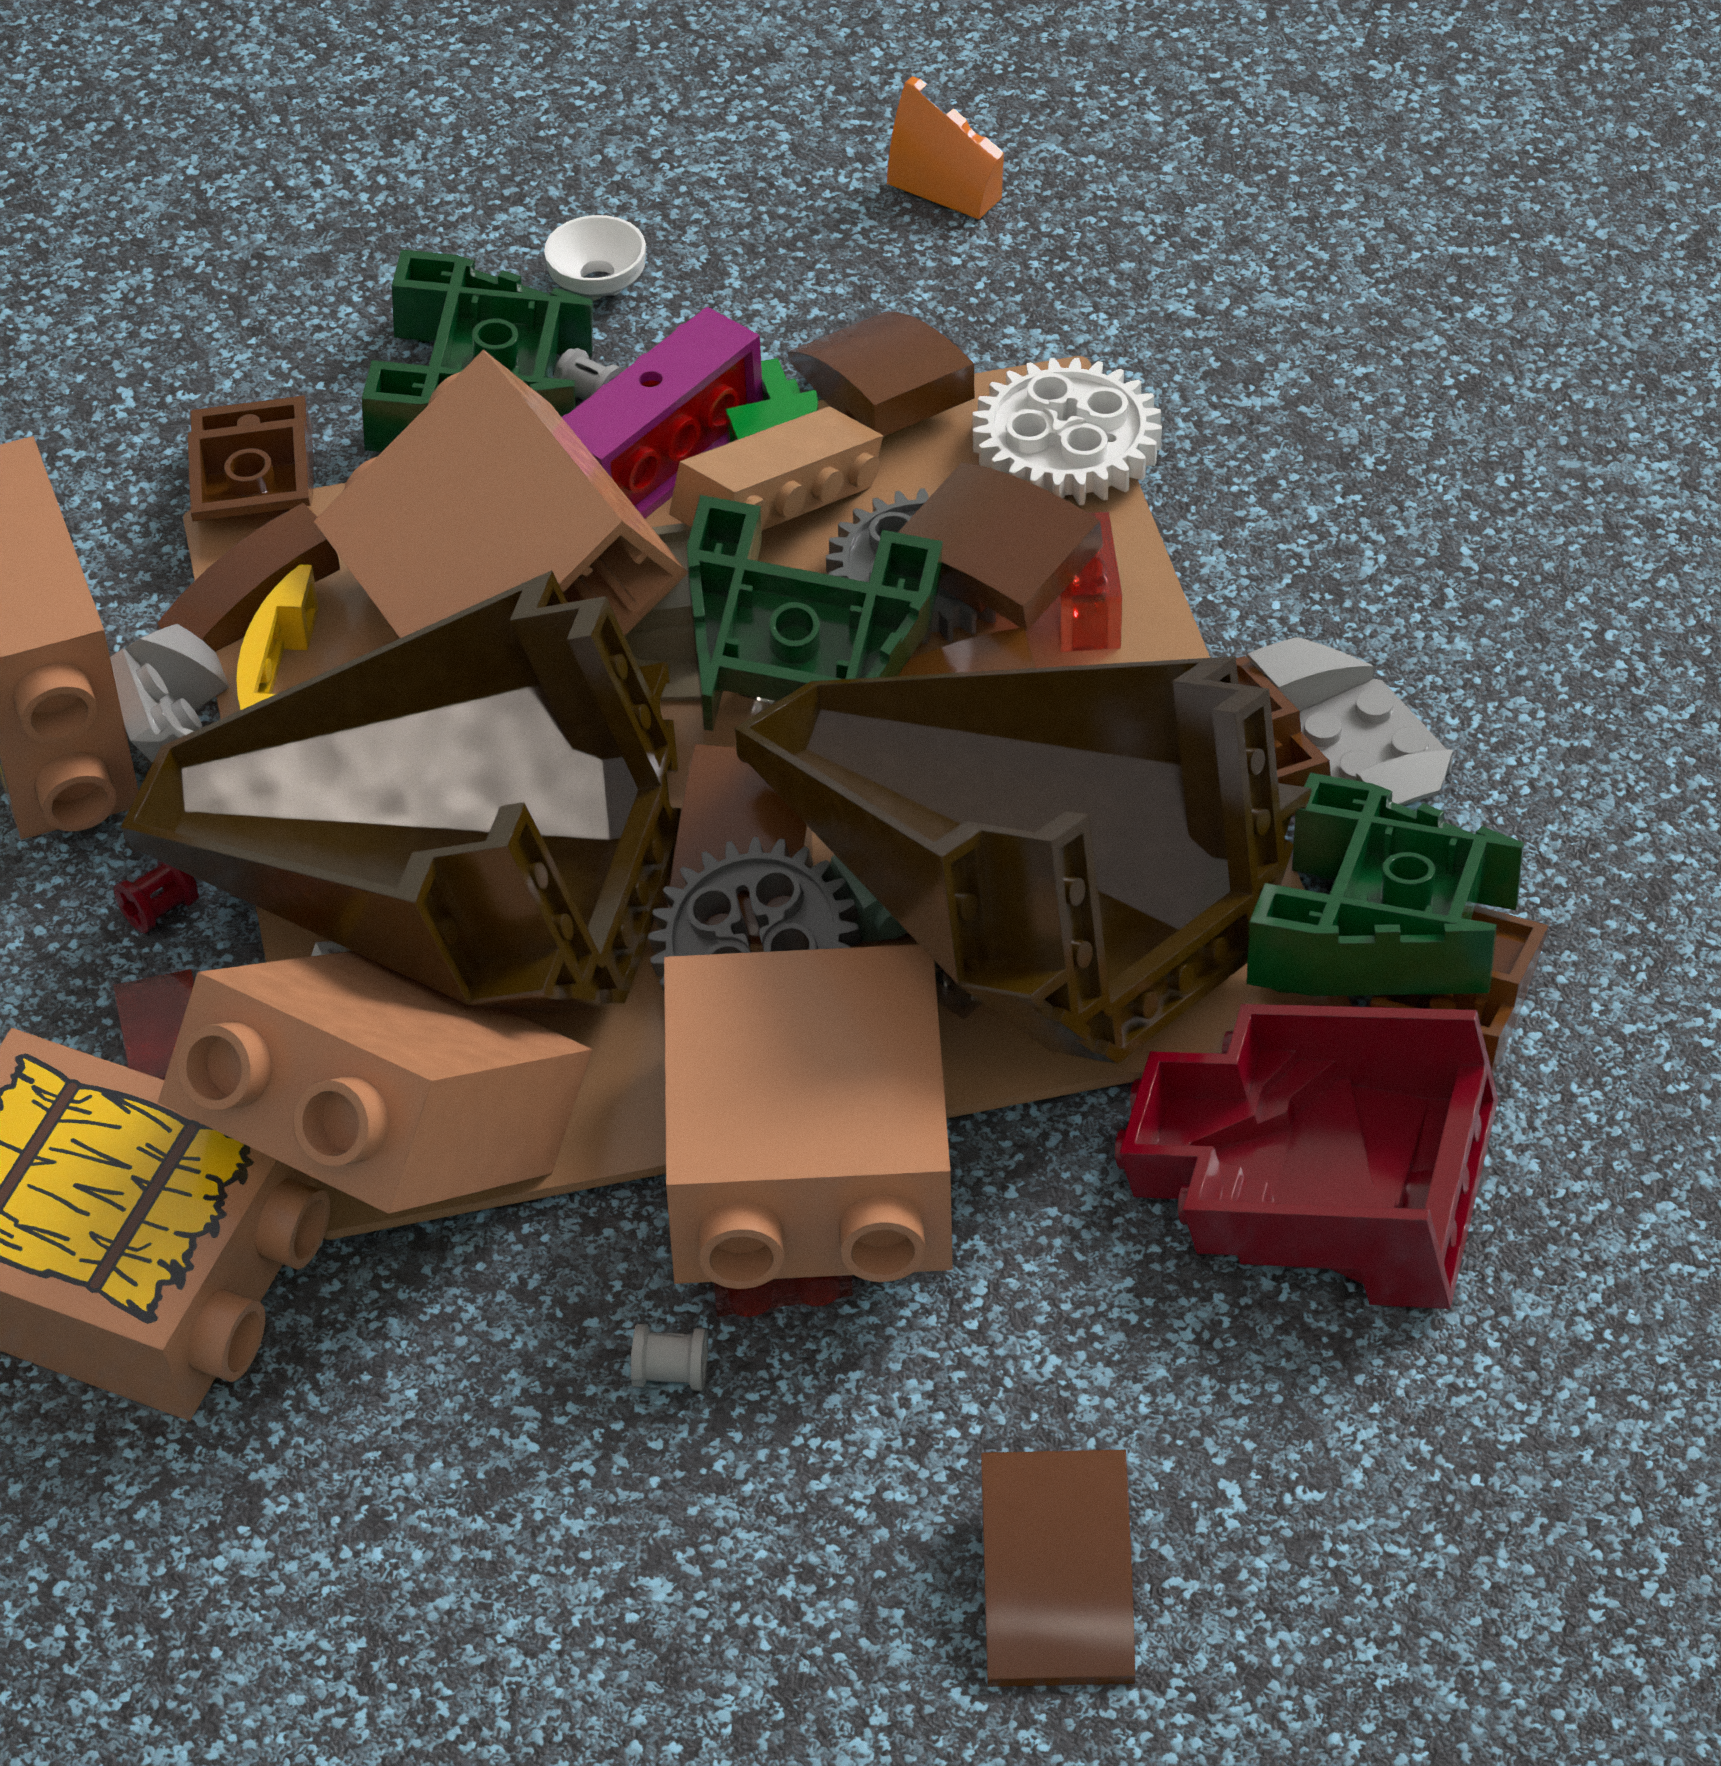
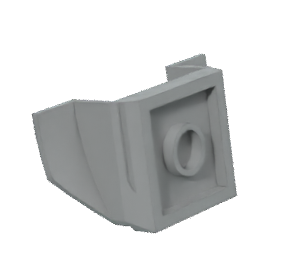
(162, 685)
(1356, 719)

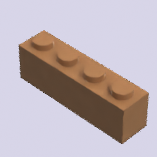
(783, 468)

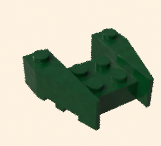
(464, 313)
(780, 626)
(1396, 904)

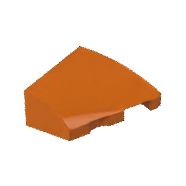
(942, 156)

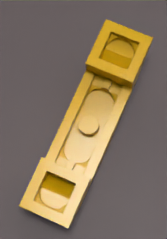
(280, 623)

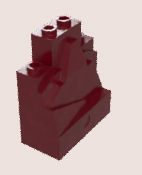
(1323, 1142)

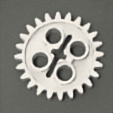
(1068, 429)

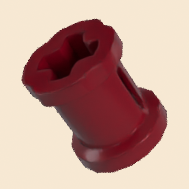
(143, 911)

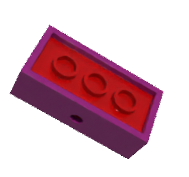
(670, 405)

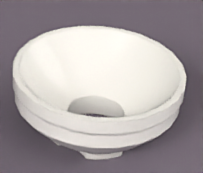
(593, 246)

